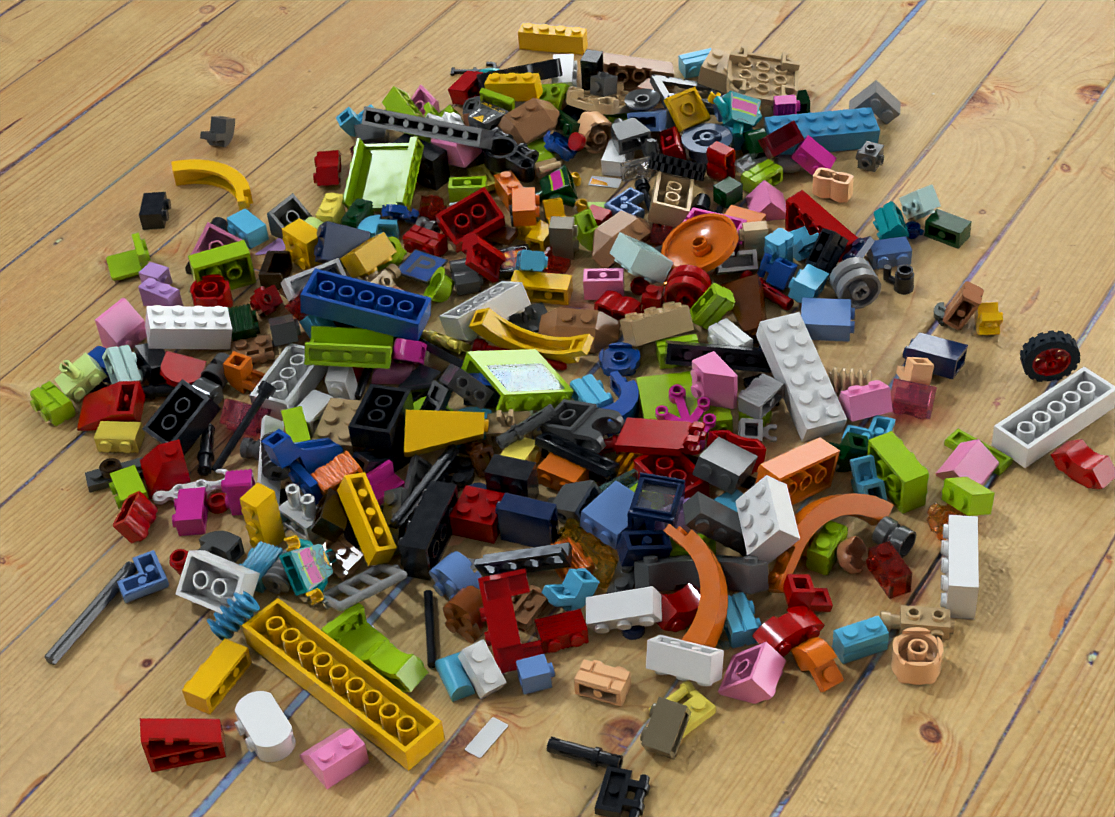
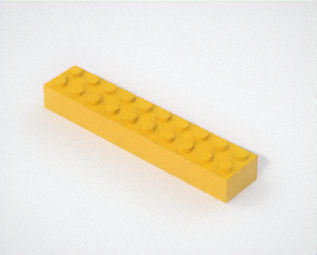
(344, 684)

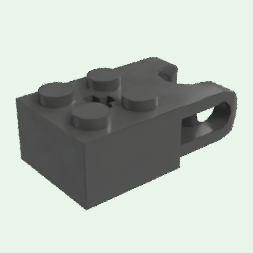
(584, 424)

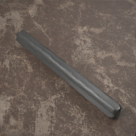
(89, 614)

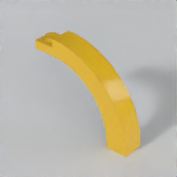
(216, 174)
(512, 337)

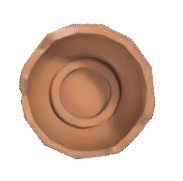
(850, 554)

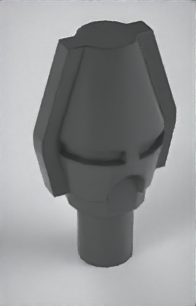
(650, 145)

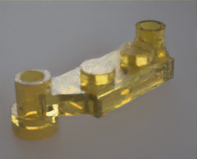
(592, 547)

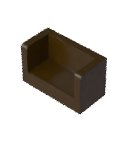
(275, 268)
(330, 517)

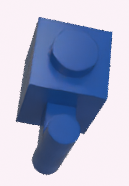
(779, 271)

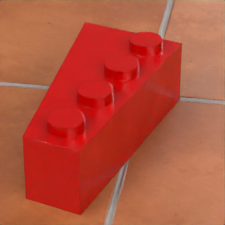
(805, 211)

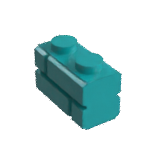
(890, 222)

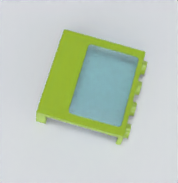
(520, 378)

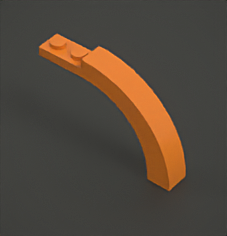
(817, 513)

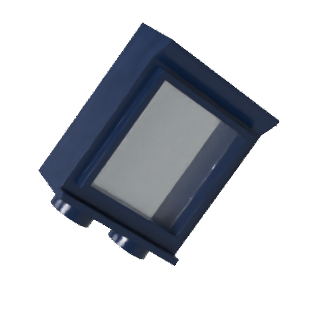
(657, 500)

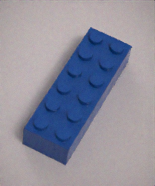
(365, 305)

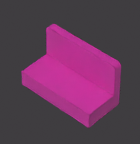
(383, 479)

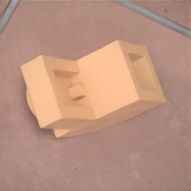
(916, 370)

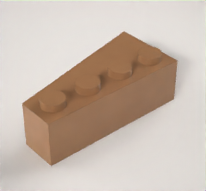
(635, 70)

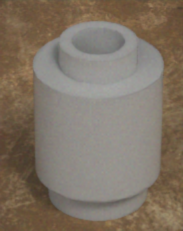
(787, 163)

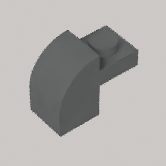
(220, 131)
(222, 544)

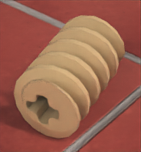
(844, 380)

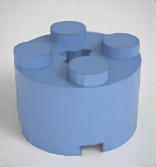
(453, 574)

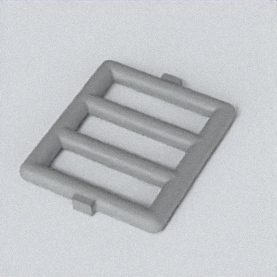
(366, 577)

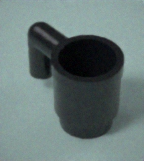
(703, 202)
(903, 279)

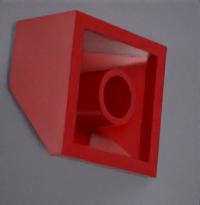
(164, 467)

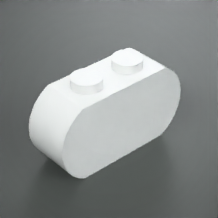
(264, 726)

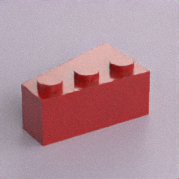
(181, 741)

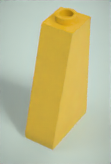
(437, 430)

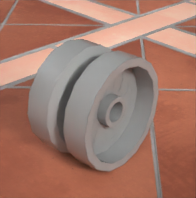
(855, 281)

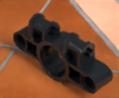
(546, 70)
(519, 157)

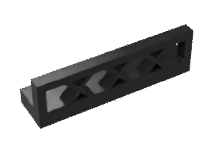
(579, 455)
(531, 559)

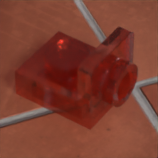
(556, 263)

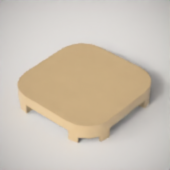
(762, 75)
(605, 105)

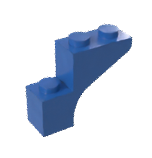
(309, 453)

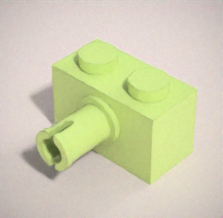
(79, 377)

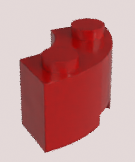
(327, 168)
(749, 444)
(1084, 464)
(679, 608)
(789, 629)

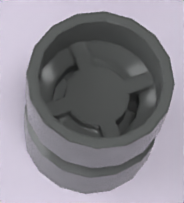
(215, 371)
(900, 537)

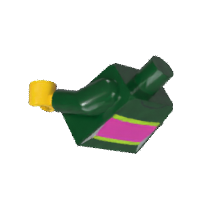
(562, 185)

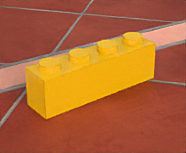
(553, 38)
(366, 519)

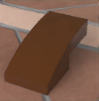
(504, 235)

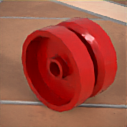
(686, 285)

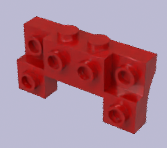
(501, 619)

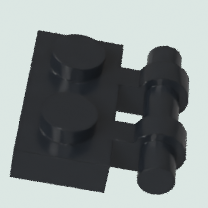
(614, 791)

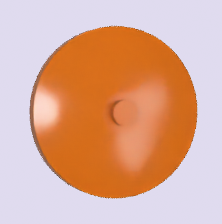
(701, 241)

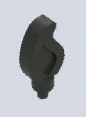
(939, 311)

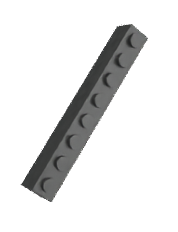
(428, 127)

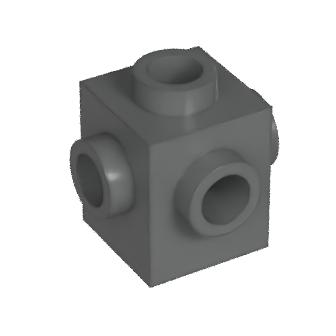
(870, 156)

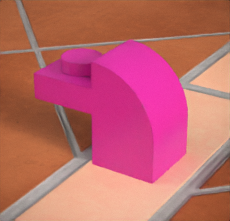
(409, 351)

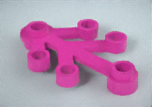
(679, 400)

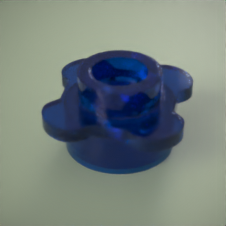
(914, 229)

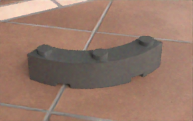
(663, 573)

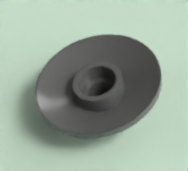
(642, 99)

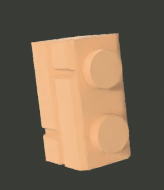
(602, 682)

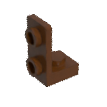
(480, 454)

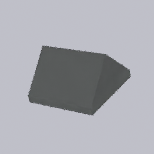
(286, 213)

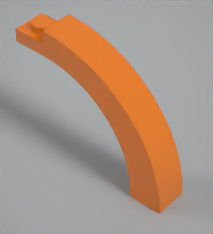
(713, 588)

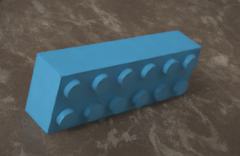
(831, 129)

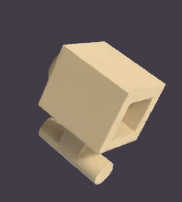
(545, 167)

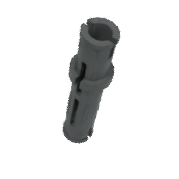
(518, 431)

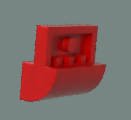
(482, 256)

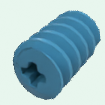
(234, 615)

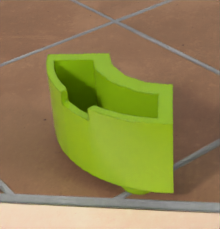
(397, 667)

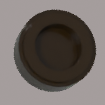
(108, 466)

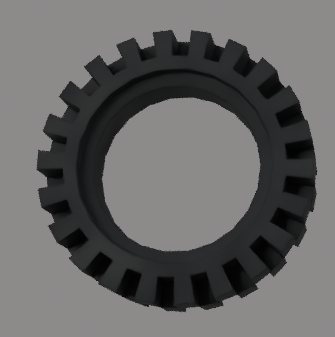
(677, 166)

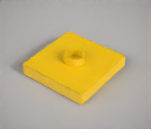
(687, 109)

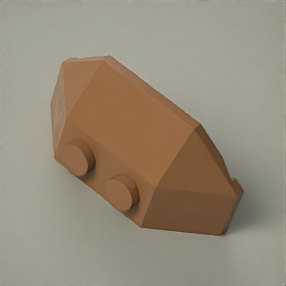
(530, 120)
(607, 233)
(575, 322)

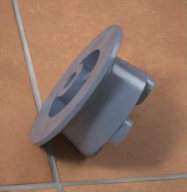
(703, 135)

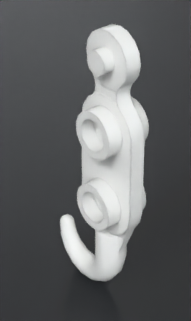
(161, 497)

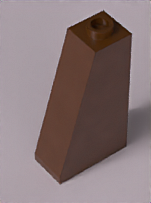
(749, 304)

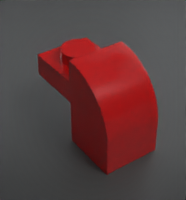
(800, 592)

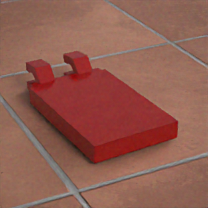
(660, 437)

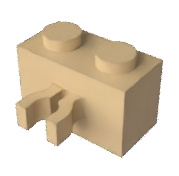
(502, 422)

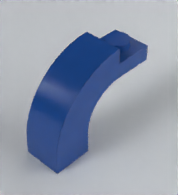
(627, 397)

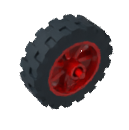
(1051, 363)

